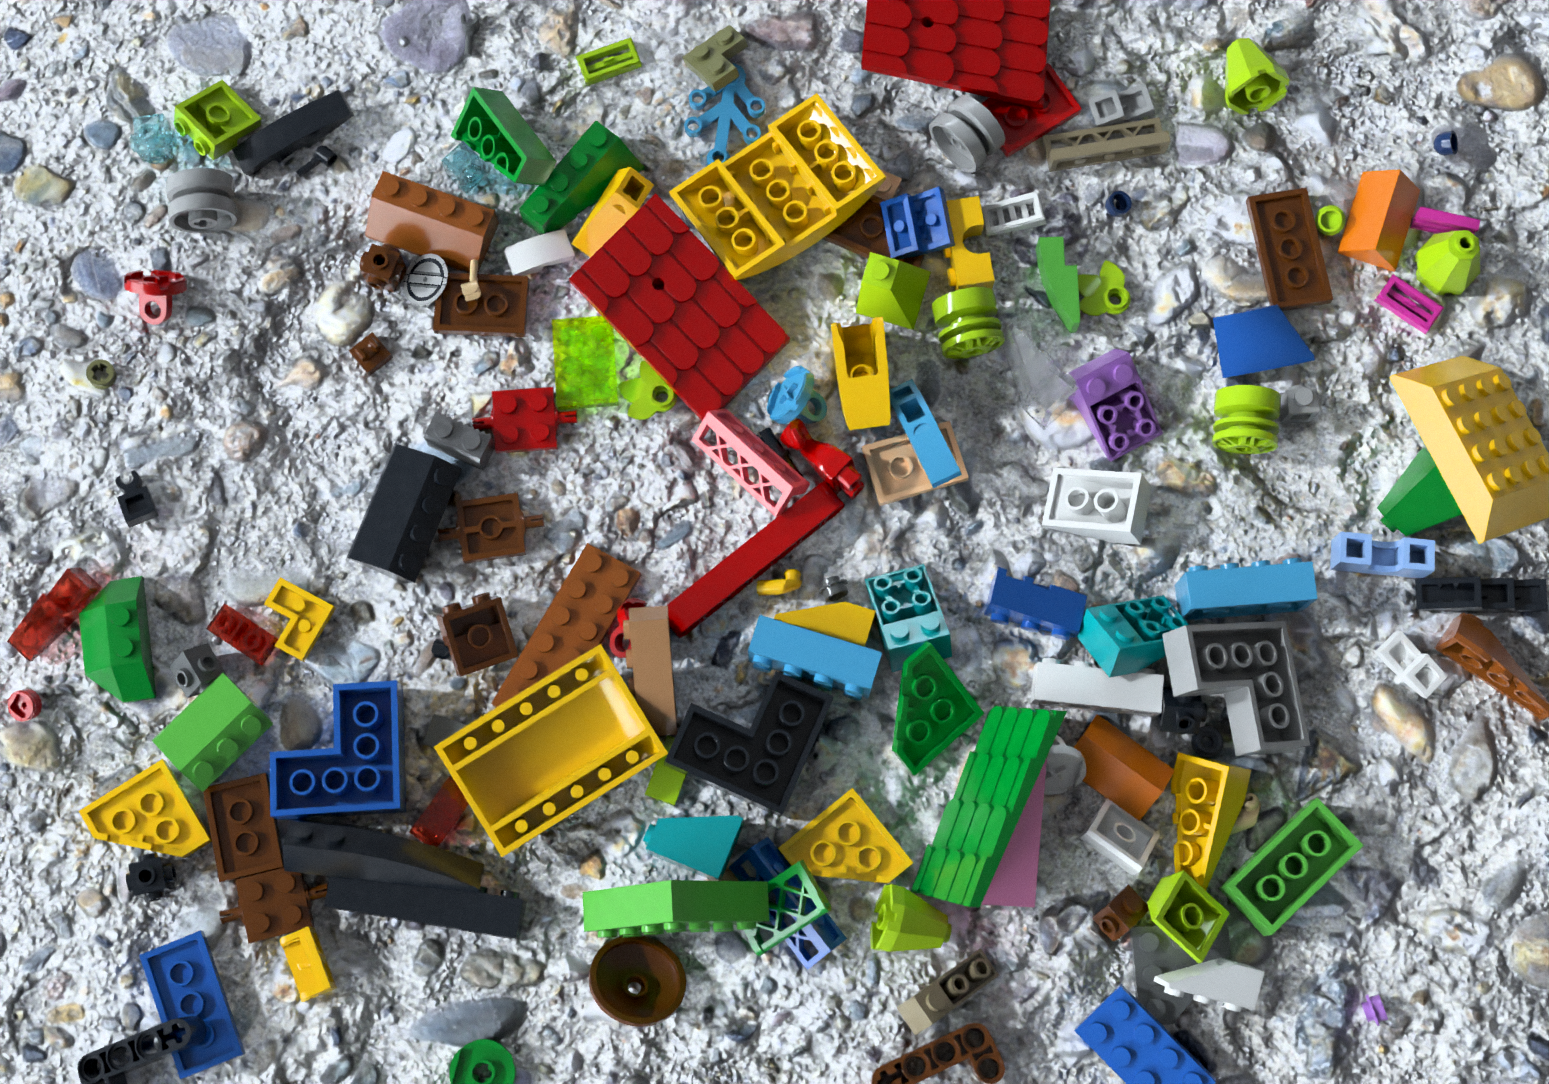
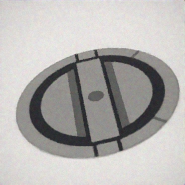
(425, 279)

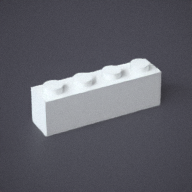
(1091, 688)

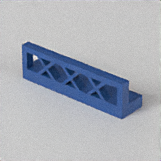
(769, 864)

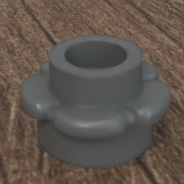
(833, 588)

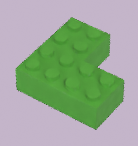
(674, 906)

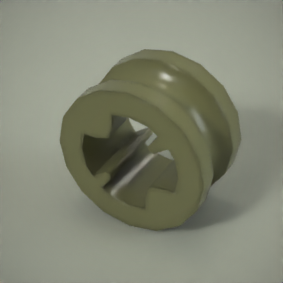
(100, 364)

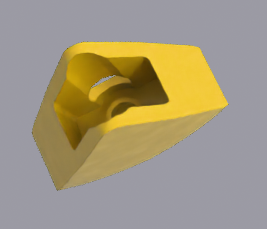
(862, 374)

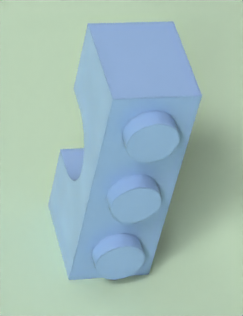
(1399, 558)

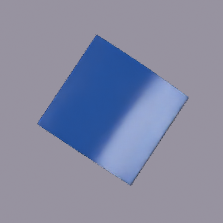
(917, 223)

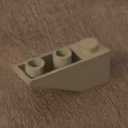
(947, 991)

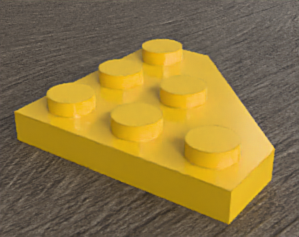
(148, 815)
(847, 844)

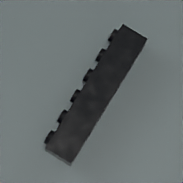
(445, 908)

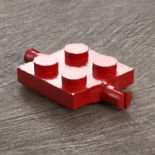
(524, 420)

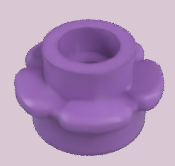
(1374, 1009)

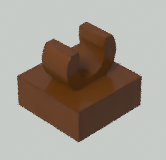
(370, 354)

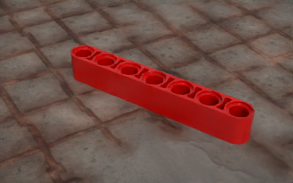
(753, 559)

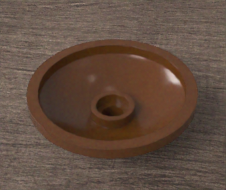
(640, 965)

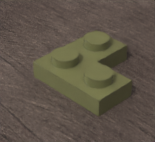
(711, 58)

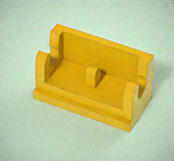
(308, 963)

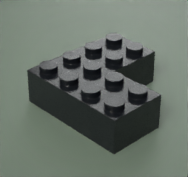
(759, 761)

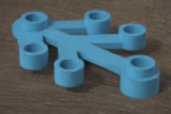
(725, 112)

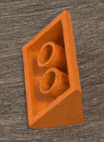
(1379, 218)
(1122, 768)

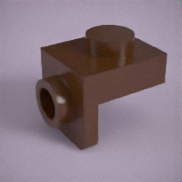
(1121, 913)

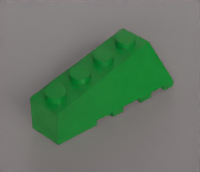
(503, 137)
(578, 180)

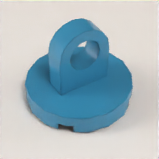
(792, 396)

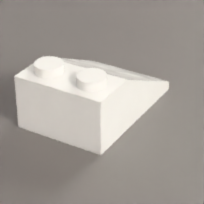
(1098, 504)

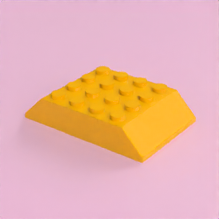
(1479, 443)
(550, 750)

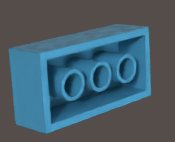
(1246, 590)
(813, 657)

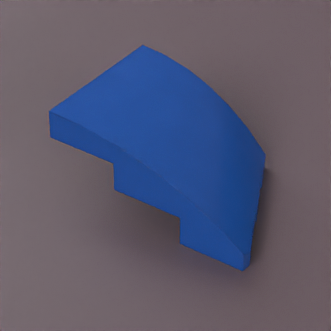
(1258, 341)

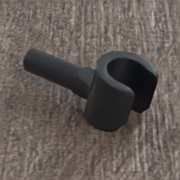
(321, 154)
(440, 650)

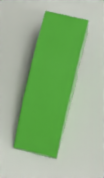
(1059, 280)

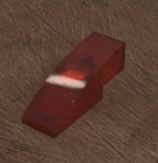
(54, 613)

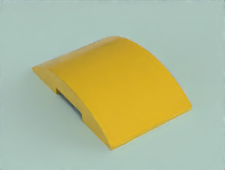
(780, 190)

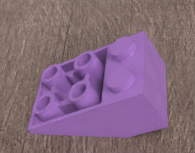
(1115, 403)

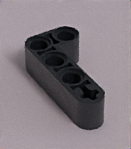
(141, 1050)

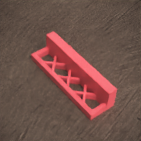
(757, 453)

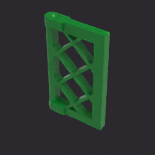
(809, 889)

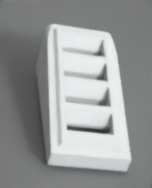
(1010, 204)

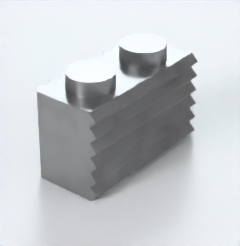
(459, 440)

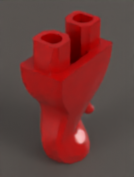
(828, 461)

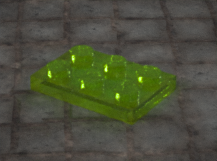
(584, 363)

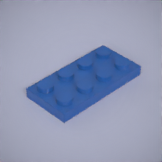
(186, 985)
(1138, 1044)

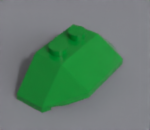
(118, 641)

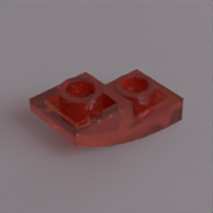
(243, 634)
(440, 814)

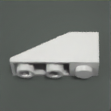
(1218, 979)

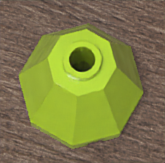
(1252, 77)
(1448, 262)
(907, 922)

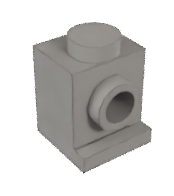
(1299, 404)

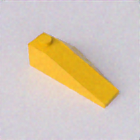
(1207, 807)

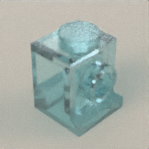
(464, 167)

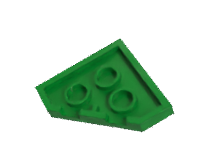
(930, 709)

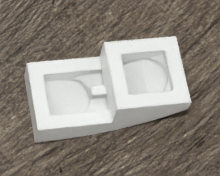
(539, 251)
(1410, 664)

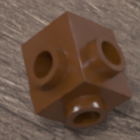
(386, 275)

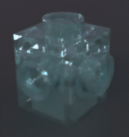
(153, 138)

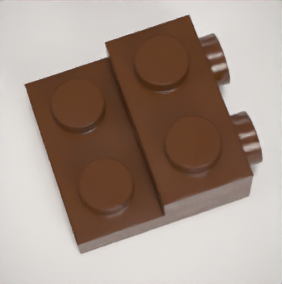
(477, 634)

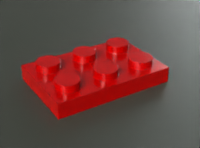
(1027, 124)

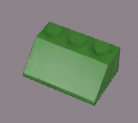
(212, 732)

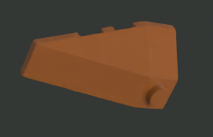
(1485, 657)

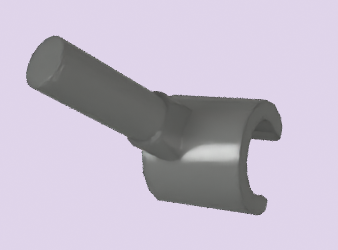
(469, 30)

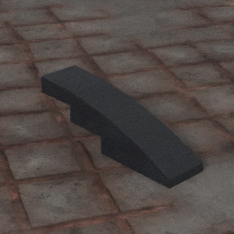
(292, 131)
(1481, 595)

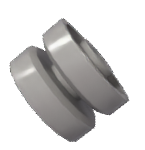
(967, 133)
(201, 200)

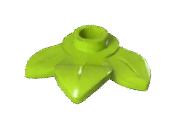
(1099, 289)
(643, 394)

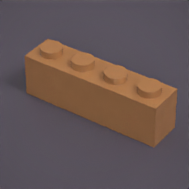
(652, 666)

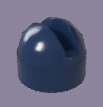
(1446, 143)
(1123, 204)

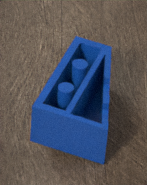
(1034, 605)

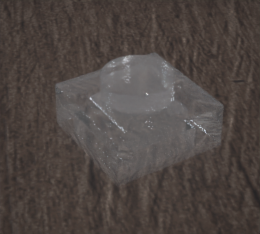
(1336, 194)

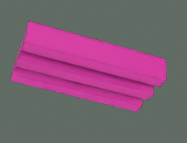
(1441, 222)
(1402, 312)

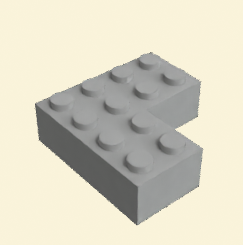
(1255, 674)

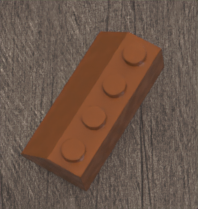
(430, 222)

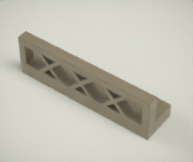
(1105, 150)

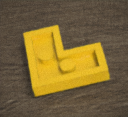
(306, 614)

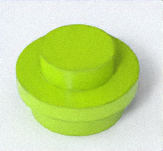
(1330, 220)

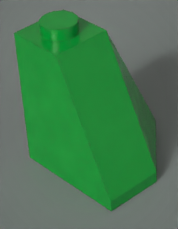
(1418, 498)

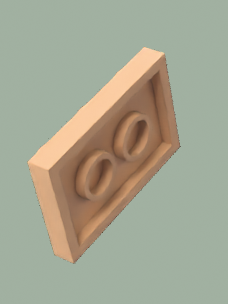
(897, 470)

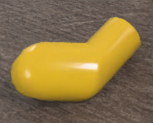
(780, 586)

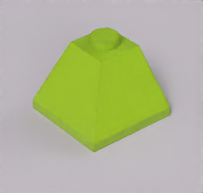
(892, 290)
(1187, 913)

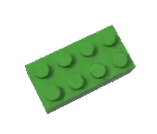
(1290, 867)

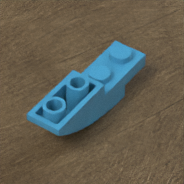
(923, 433)

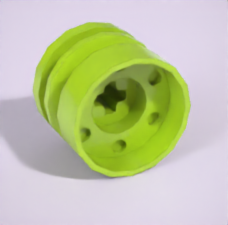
(968, 322)
(1246, 419)

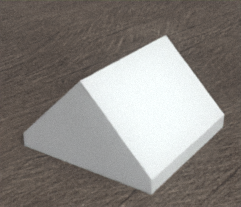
(1120, 837)

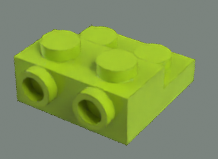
(215, 119)

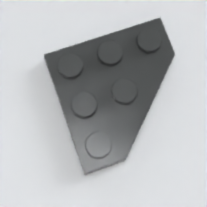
(1158, 954)

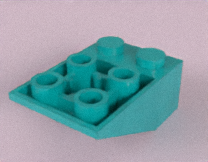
(907, 614)
(1128, 633)

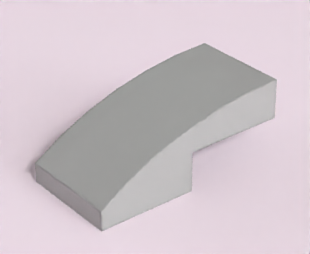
(1121, 107)

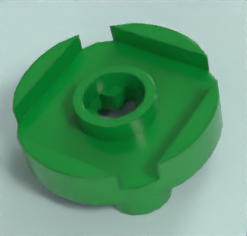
(473, 1056)

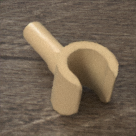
(471, 289)

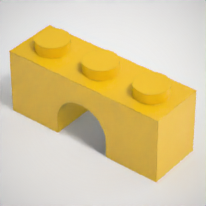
(967, 267)

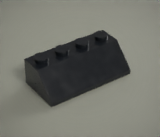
(404, 513)

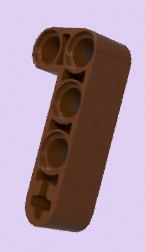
(933, 1065)

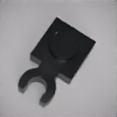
(136, 501)

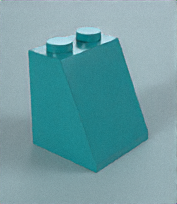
(695, 843)

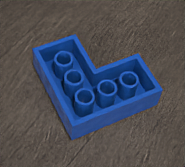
(362, 770)

